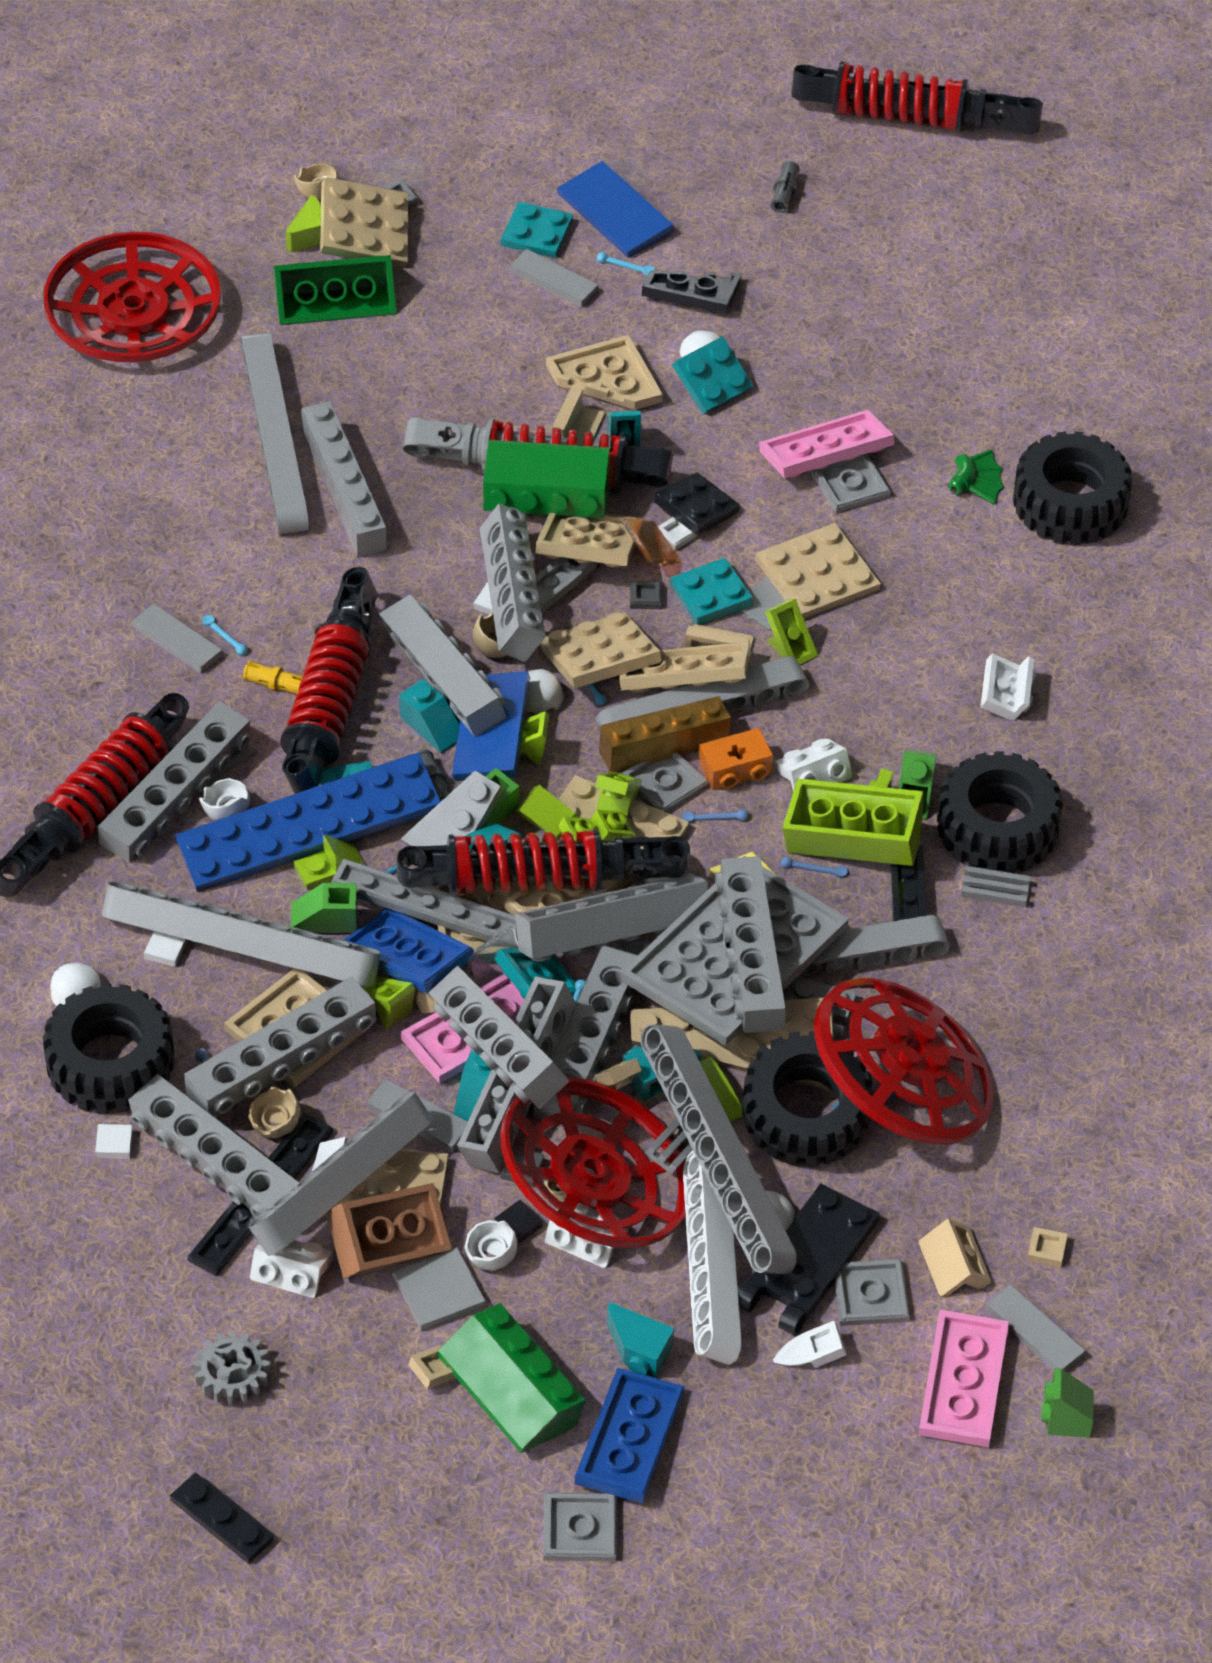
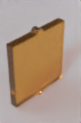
(651, 541)

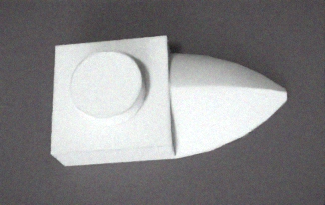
(814, 1346)

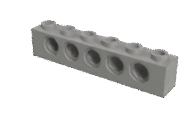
(512, 582)
(157, 787)
(751, 944)
(543, 1020)
(587, 1022)
(498, 1037)
(264, 1048)
(161, 1099)

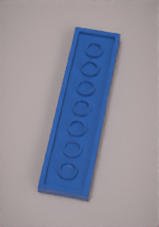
(298, 822)

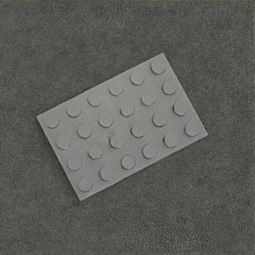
(688, 961)

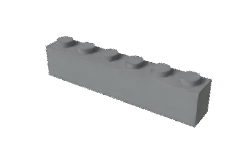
(344, 479)
(443, 665)
(606, 917)

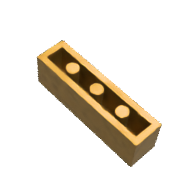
(662, 733)

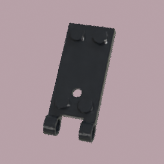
(824, 1238)

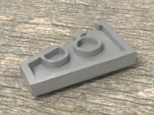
(458, 813)

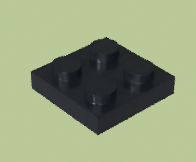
(696, 503)

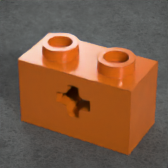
(736, 759)

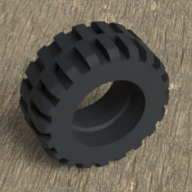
(1067, 514)
(1005, 781)
(98, 1014)
(793, 1135)

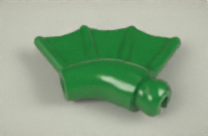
(978, 475)

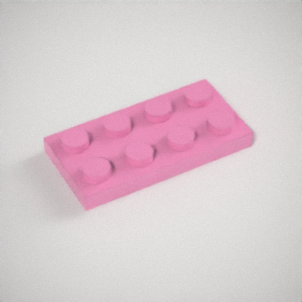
(826, 444)
(441, 1047)
(963, 1378)

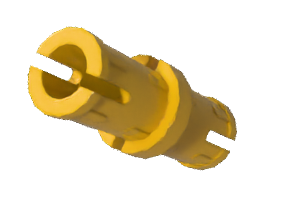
(272, 677)

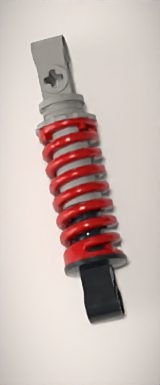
(470, 445)

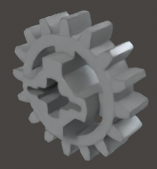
(233, 1369)

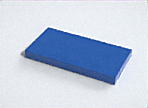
(615, 209)
(500, 744)
(411, 949)
(629, 1435)

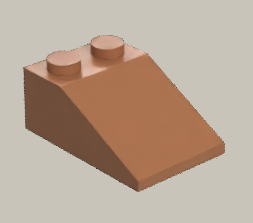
(387, 1230)

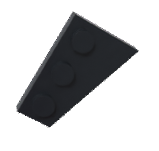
(700, 292)

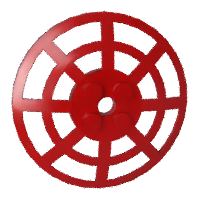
(133, 289)
(911, 1054)
(582, 1151)

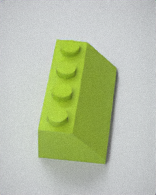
(854, 822)

